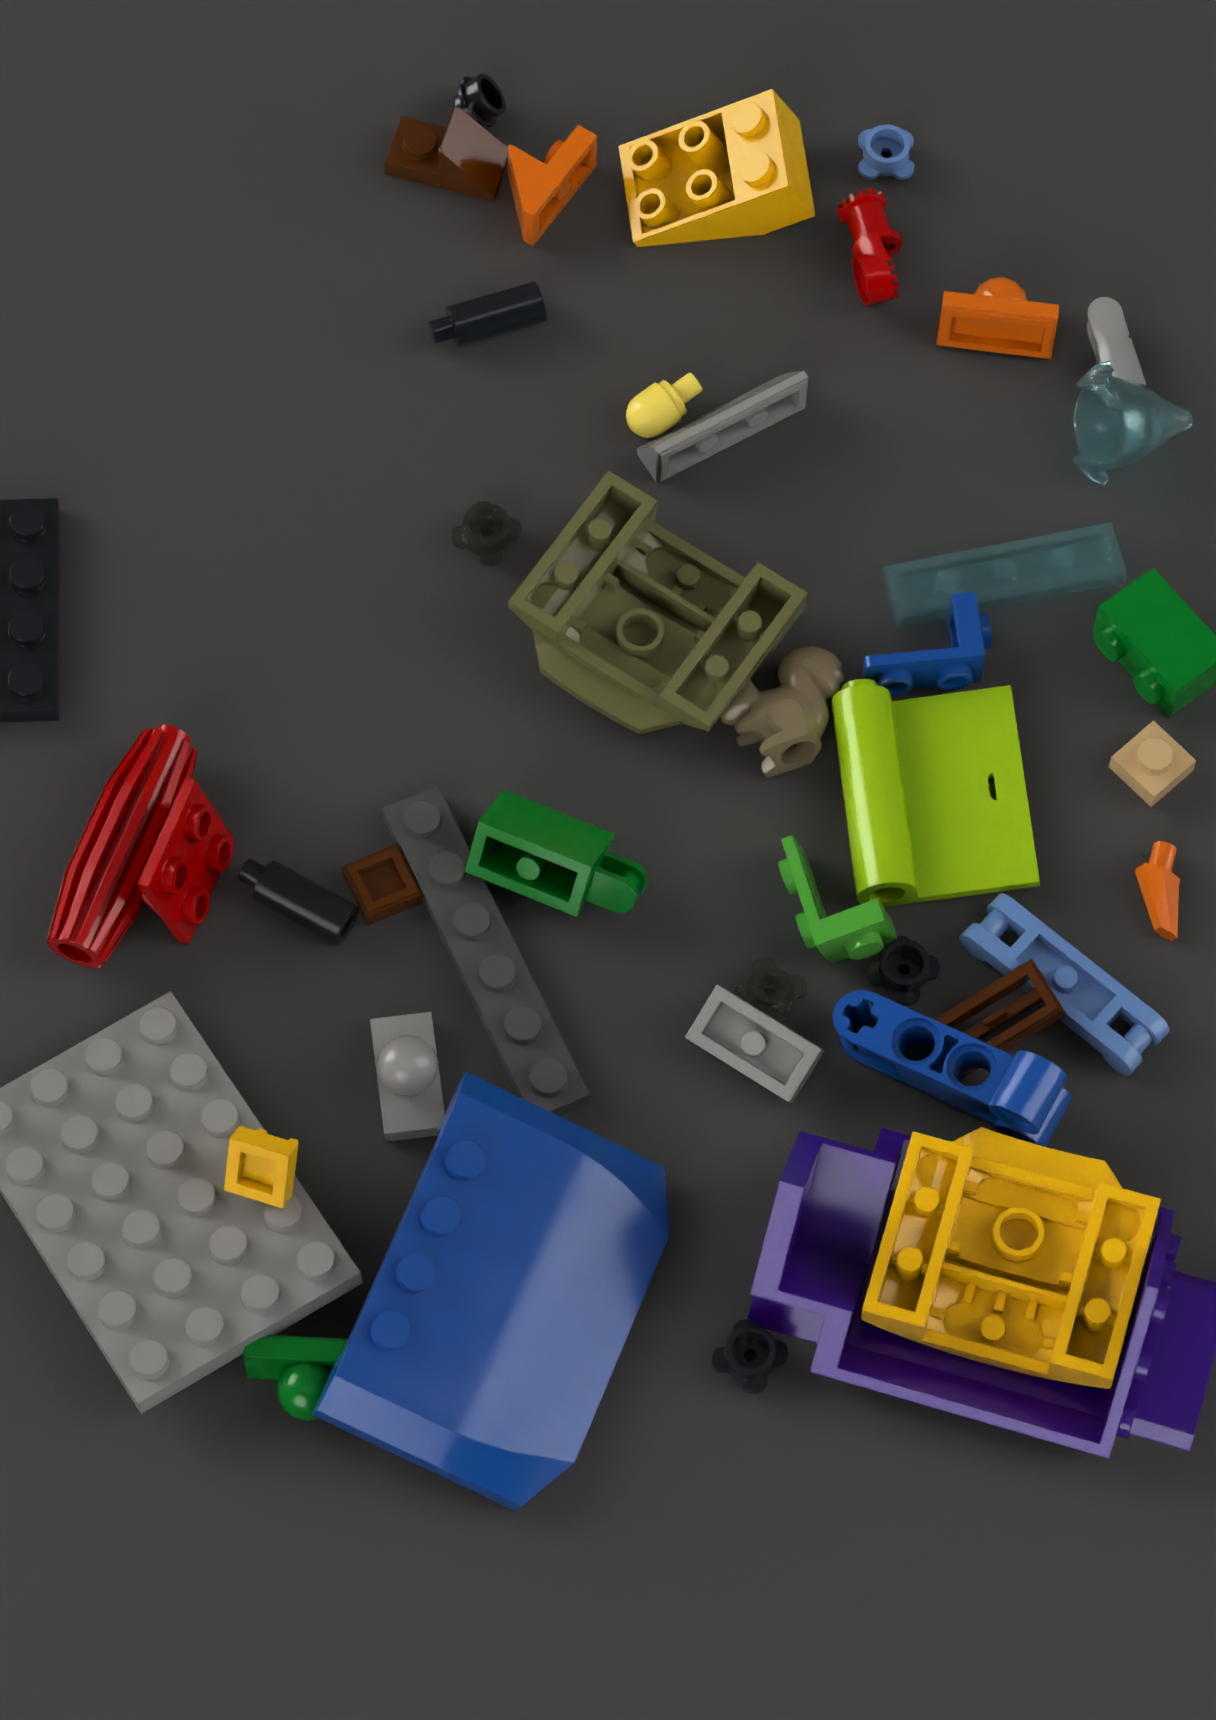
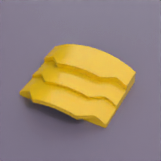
(1011, 1256)

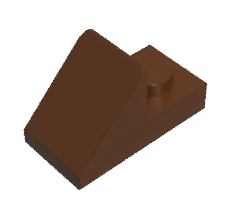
(451, 158)

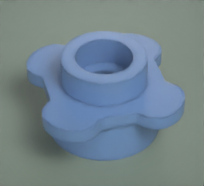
(889, 140)

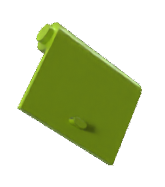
(922, 795)

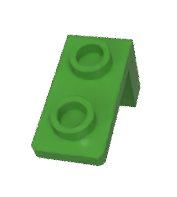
(850, 933)

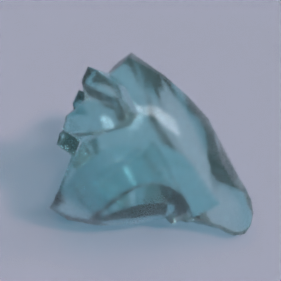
(1120, 422)

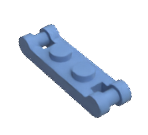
(1080, 985)

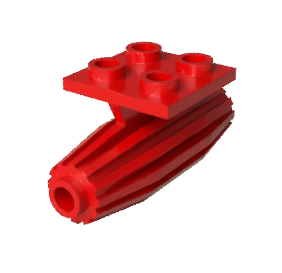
(143, 844)

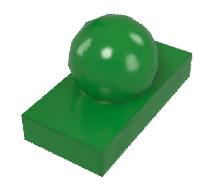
(298, 1365)

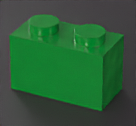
(1157, 642)

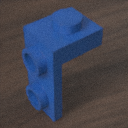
(944, 667)

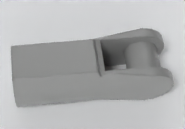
(1111, 339)

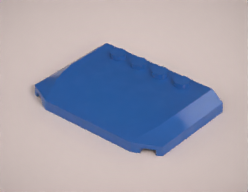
(502, 1297)

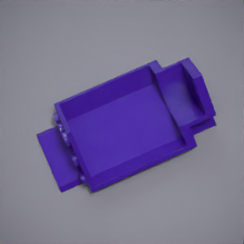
(819, 1270)

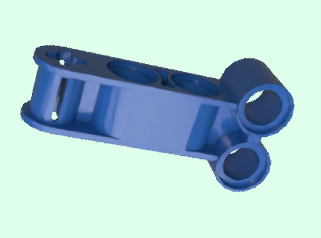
(1019, 1096)

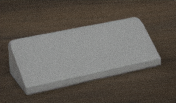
(725, 425)

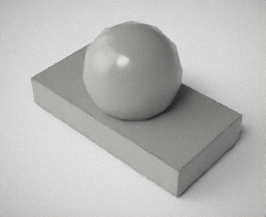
(407, 1076)

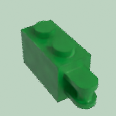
(552, 858)

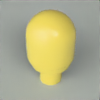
(661, 406)

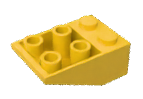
(718, 175)

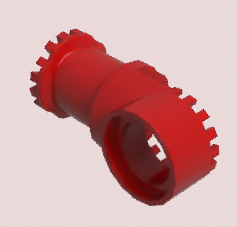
(872, 245)

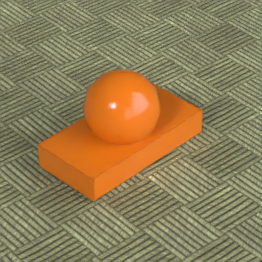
(998, 320)

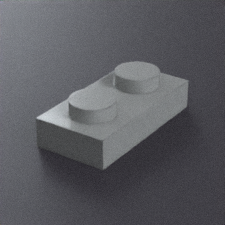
(754, 1044)

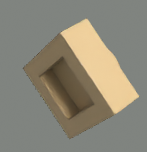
(1152, 763)

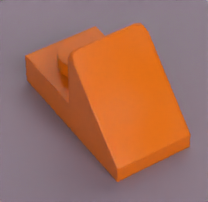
(545, 188)

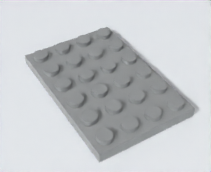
(122, 1191)

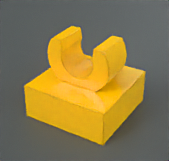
(261, 1166)

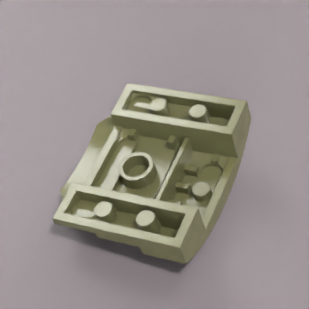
(646, 618)

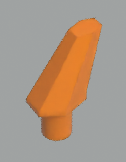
(1161, 889)

